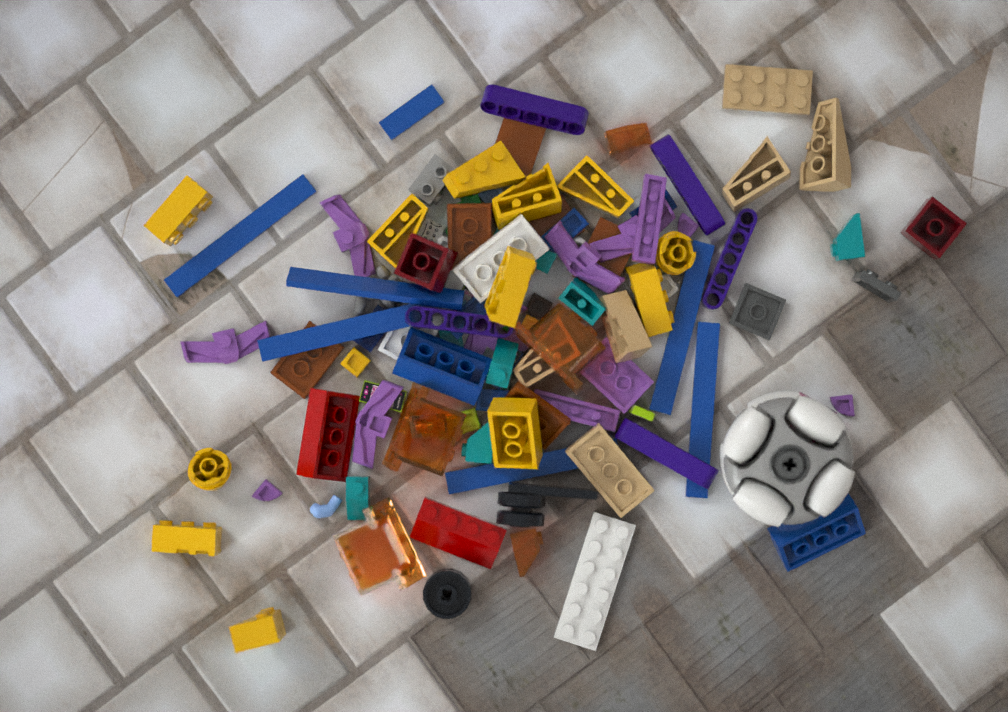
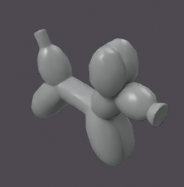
(361, 302)

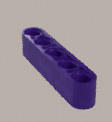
(534, 109)
(687, 185)
(731, 248)
(447, 323)
(666, 453)

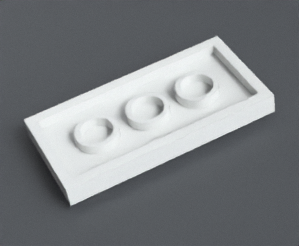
(481, 266)

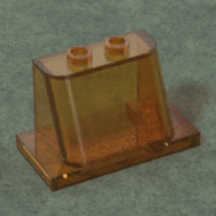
(563, 344)
(425, 454)
(379, 550)

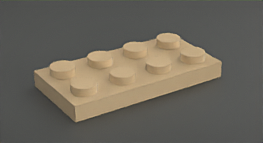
(767, 89)
(609, 470)

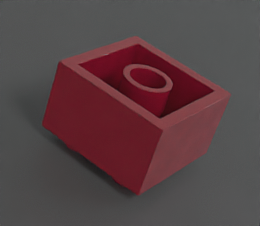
(933, 228)
(426, 262)

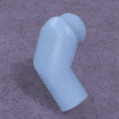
(326, 510)

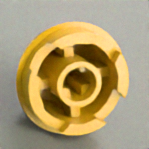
(674, 253)
(209, 469)

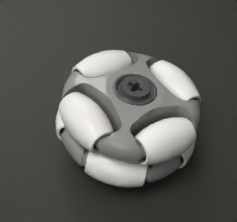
(787, 459)

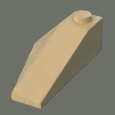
(827, 159)

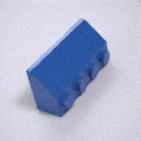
(442, 366)
(809, 540)

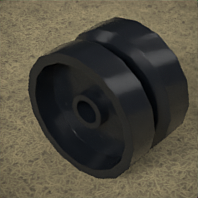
(520, 512)
(444, 606)

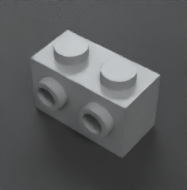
(429, 182)

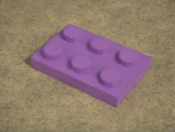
(619, 382)

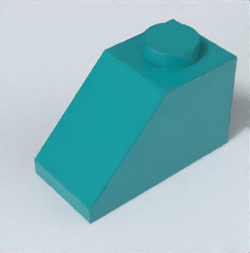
(849, 241)
(582, 301)
(502, 363)
(478, 446)
(357, 496)

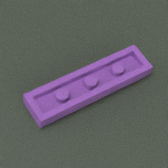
(649, 219)
(582, 411)

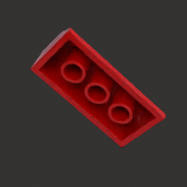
(328, 435)
(458, 532)

